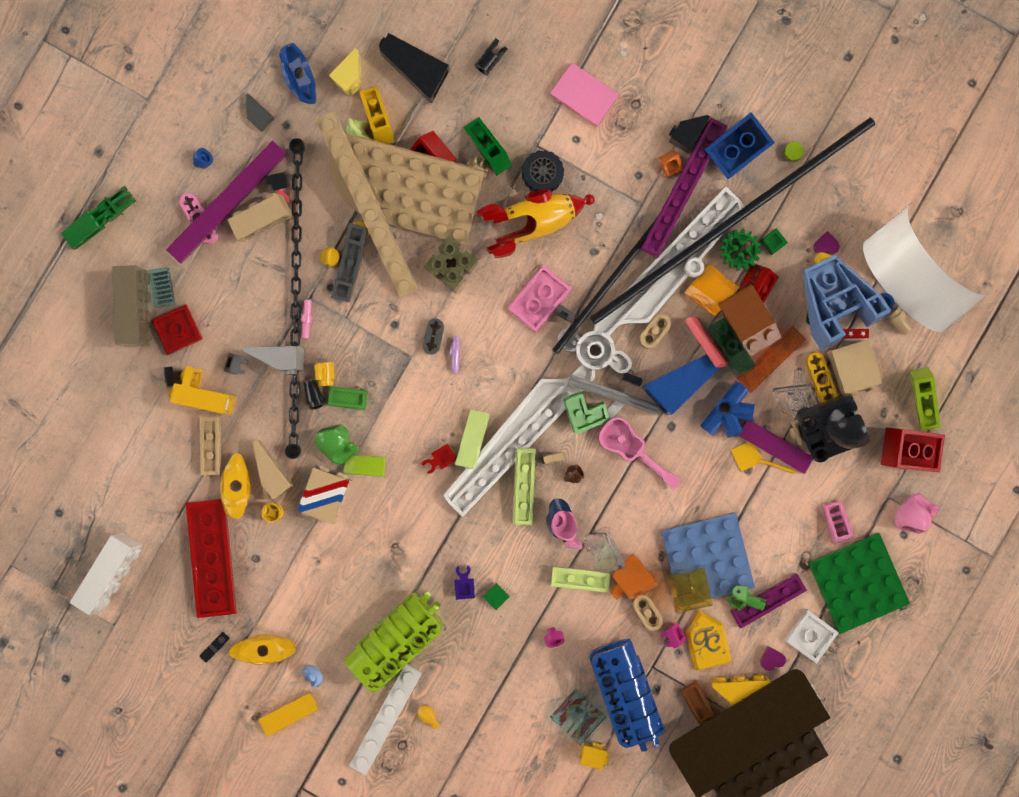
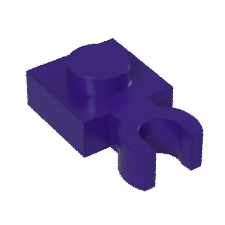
(464, 587)

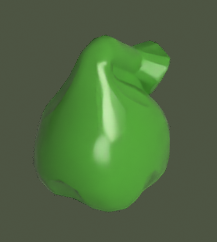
(335, 443)

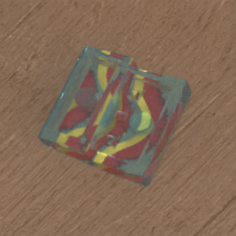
(578, 716)

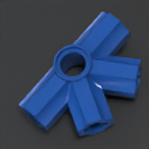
(737, 411)

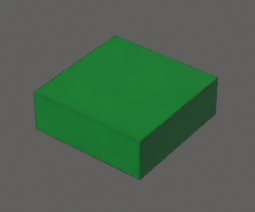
(774, 241)
(496, 596)

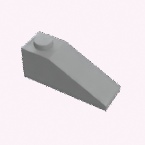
(282, 358)

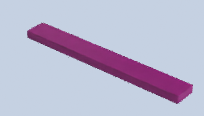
(682, 189)
(226, 202)

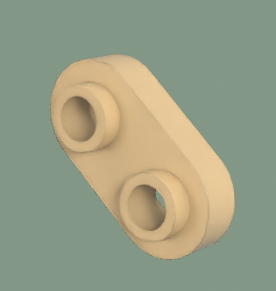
(654, 331)
(647, 611)

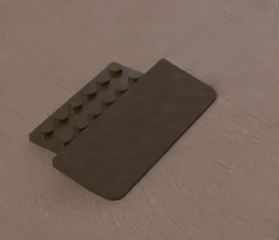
(755, 741)

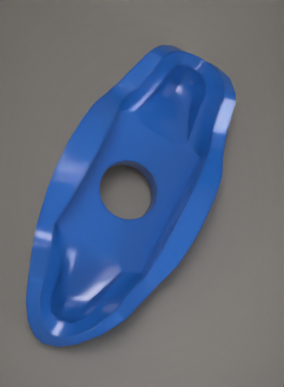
(291, 61)

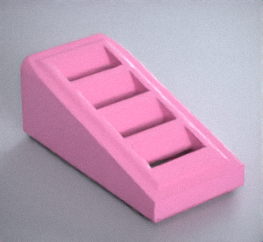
(849, 534)

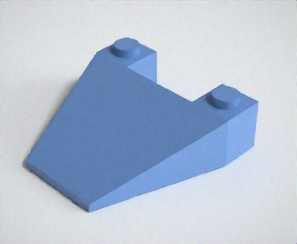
(835, 293)

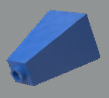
(680, 384)

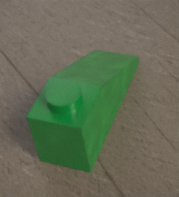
(488, 146)

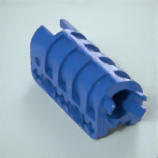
(630, 694)

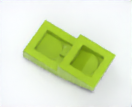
(365, 465)

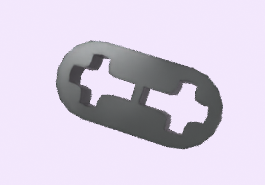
(438, 337)

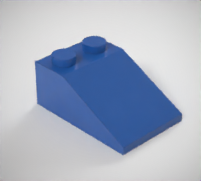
(739, 145)

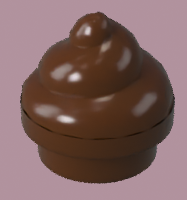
(574, 474)

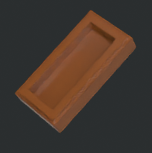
(697, 702)

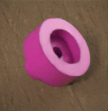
(554, 638)

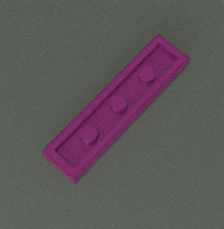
(776, 446)
(774, 596)

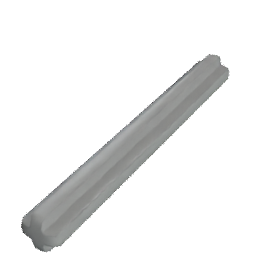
(613, 394)

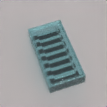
(162, 287)

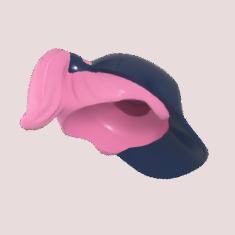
(562, 523)

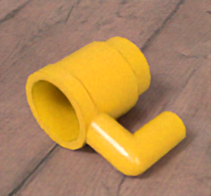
(324, 373)

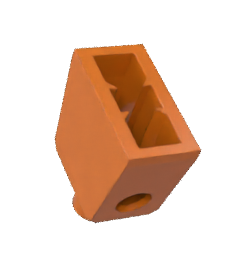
(632, 579)

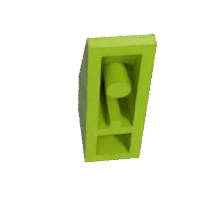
(925, 398)

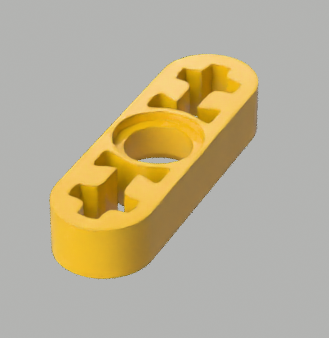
(821, 364)

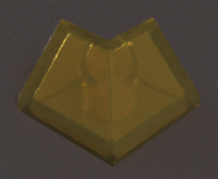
(689, 590)

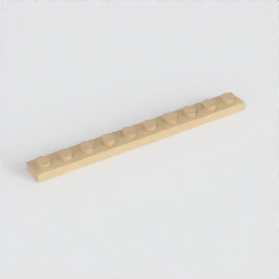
(366, 203)

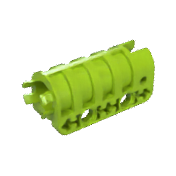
(393, 637)

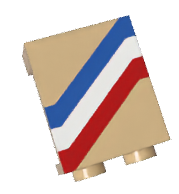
(324, 494)

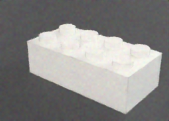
(106, 573)

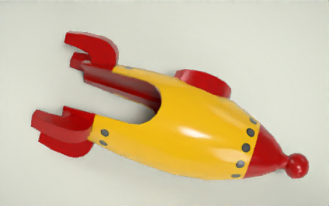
(545, 215)

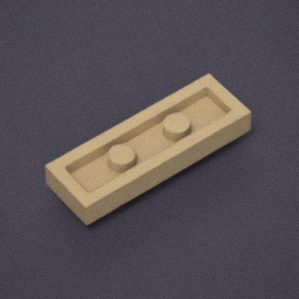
(210, 445)

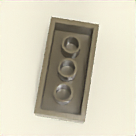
(131, 306)

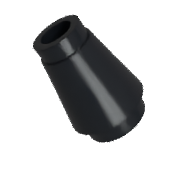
(313, 395)

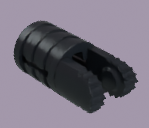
(489, 59)

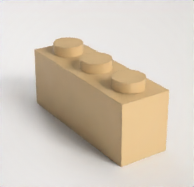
(259, 217)

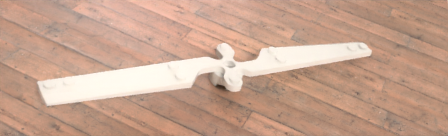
(546, 401)

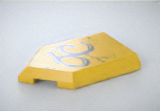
(707, 642)

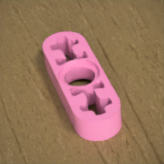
(196, 204)

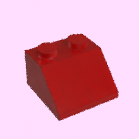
(432, 145)

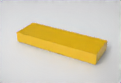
(288, 714)

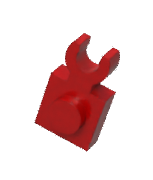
(443, 457)

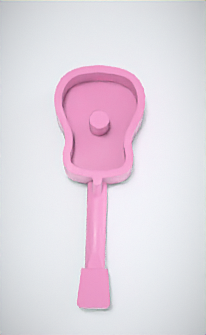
(620, 438)

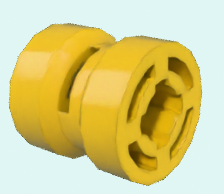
(270, 514)

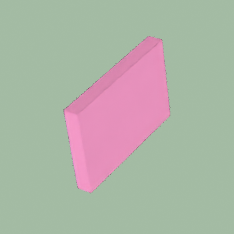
(584, 94)
(539, 298)

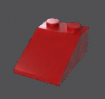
(912, 449)

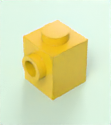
(594, 755)

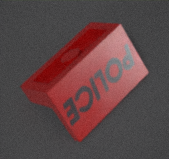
(761, 278)

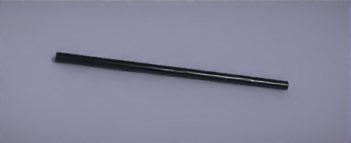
(602, 291)

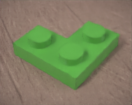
(584, 418)

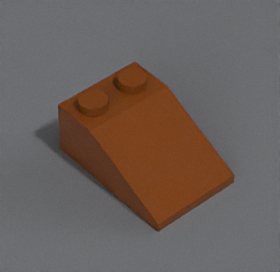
(750, 320)

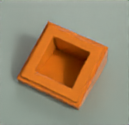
(670, 163)

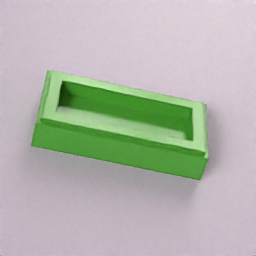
(347, 398)

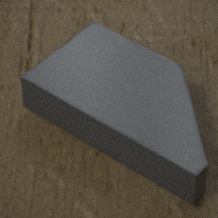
(257, 114)
(564, 313)

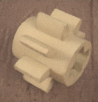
(479, 163)

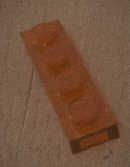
(772, 358)

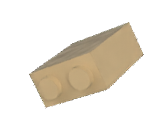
(855, 368)

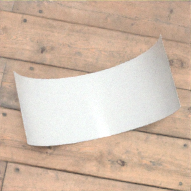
(914, 277)

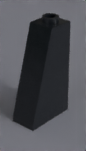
(416, 66)

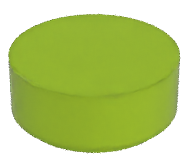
(793, 151)

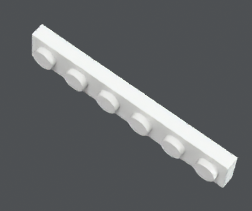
(385, 719)

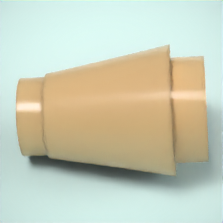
(899, 320)

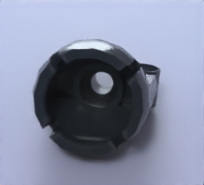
(832, 427)

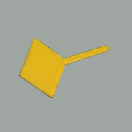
(748, 456)

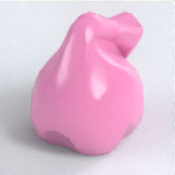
(915, 514)

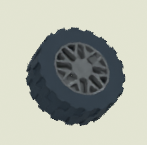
(542, 171)

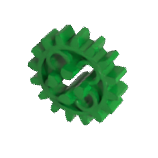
(741, 239)

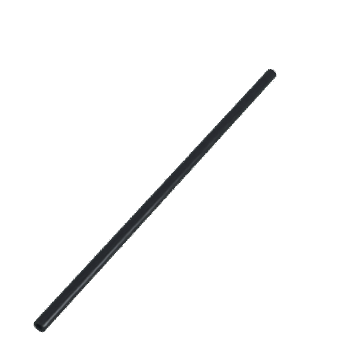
(732, 221)

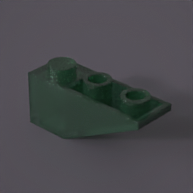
(731, 348)

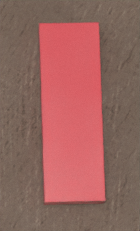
(706, 342)

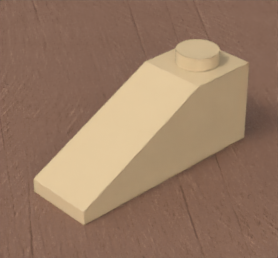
(271, 474)

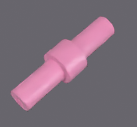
(306, 319)

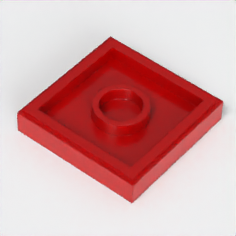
(177, 329)

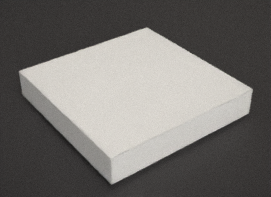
(811, 636)

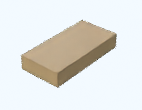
(553, 458)

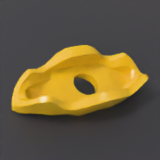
(235, 502)
(278, 649)

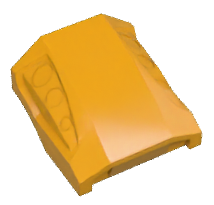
(711, 289)

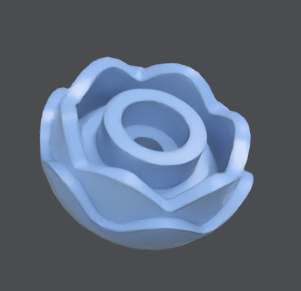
(312, 675)

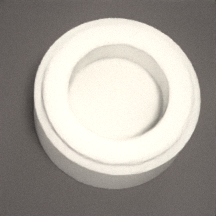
(694, 267)

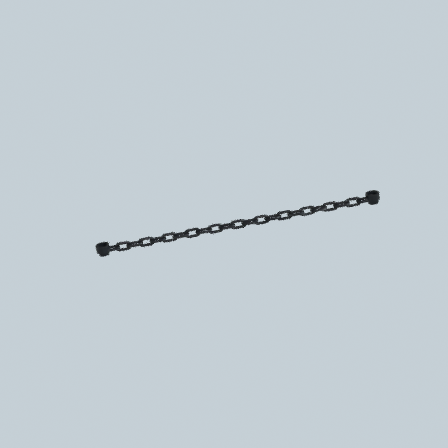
(296, 141)

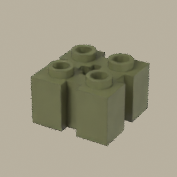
(451, 252)

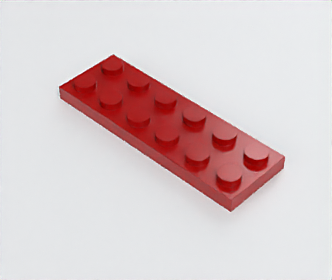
(211, 558)

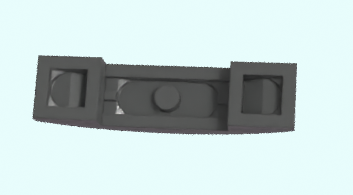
(350, 262)

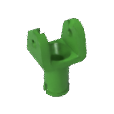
(744, 599)

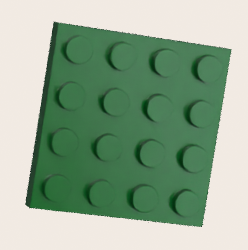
(858, 583)

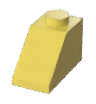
(348, 73)

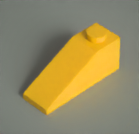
(377, 115)

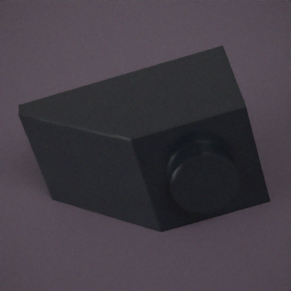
(687, 132)

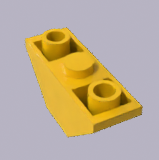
(738, 687)

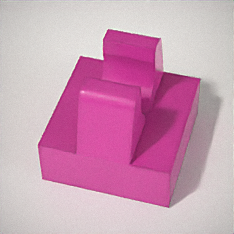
(675, 635)

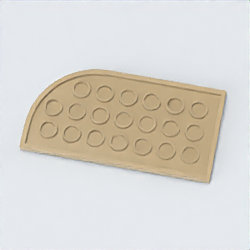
(415, 188)

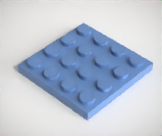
(712, 545)

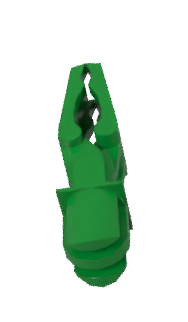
(93, 221)

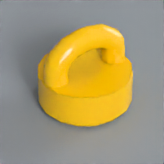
(330, 257)

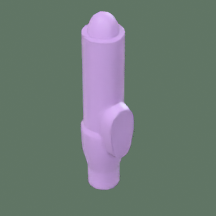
(454, 353)

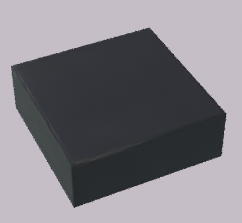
(634, 380)

